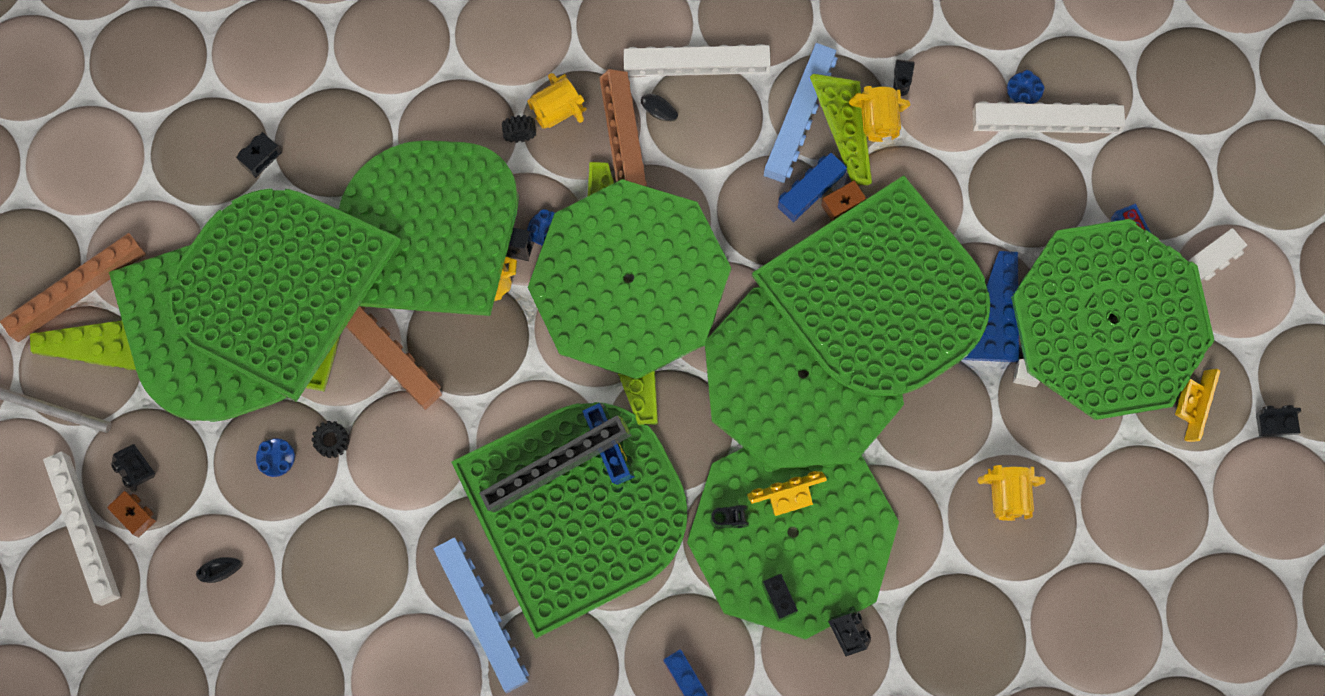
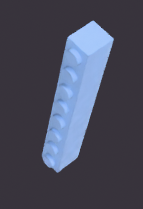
(799, 116)
(481, 615)

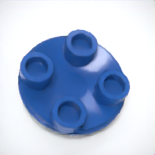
(1025, 88)
(540, 225)
(275, 457)

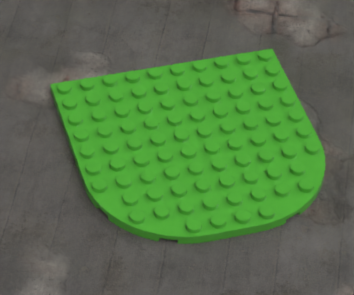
(453, 221)
(275, 285)
(881, 294)
(166, 365)
(580, 533)

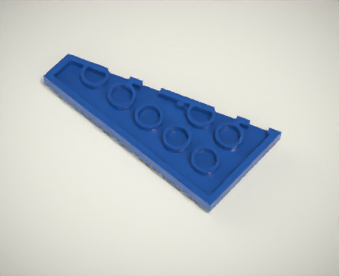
(1001, 334)

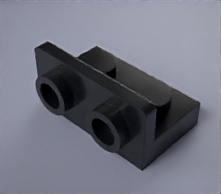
(1278, 421)
(132, 467)
(850, 632)

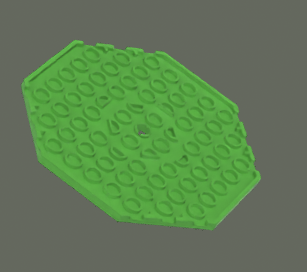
(637, 323)
(1101, 364)
(774, 411)
(827, 567)

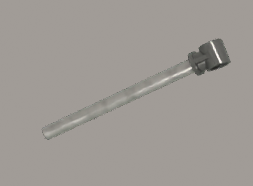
(55, 410)

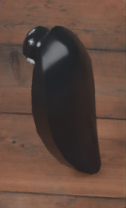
(658, 107)
(218, 569)

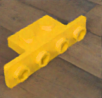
(1196, 403)
(788, 495)

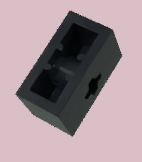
(266, 150)
(520, 244)
(779, 597)

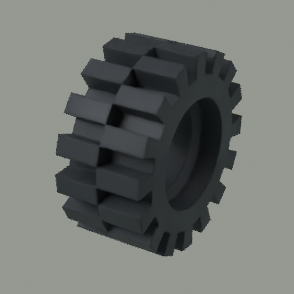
(518, 128)
(322, 431)

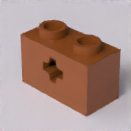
(849, 193)
(122, 510)

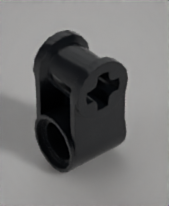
(903, 75)
(731, 517)

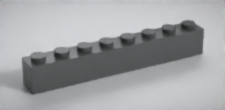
(555, 464)

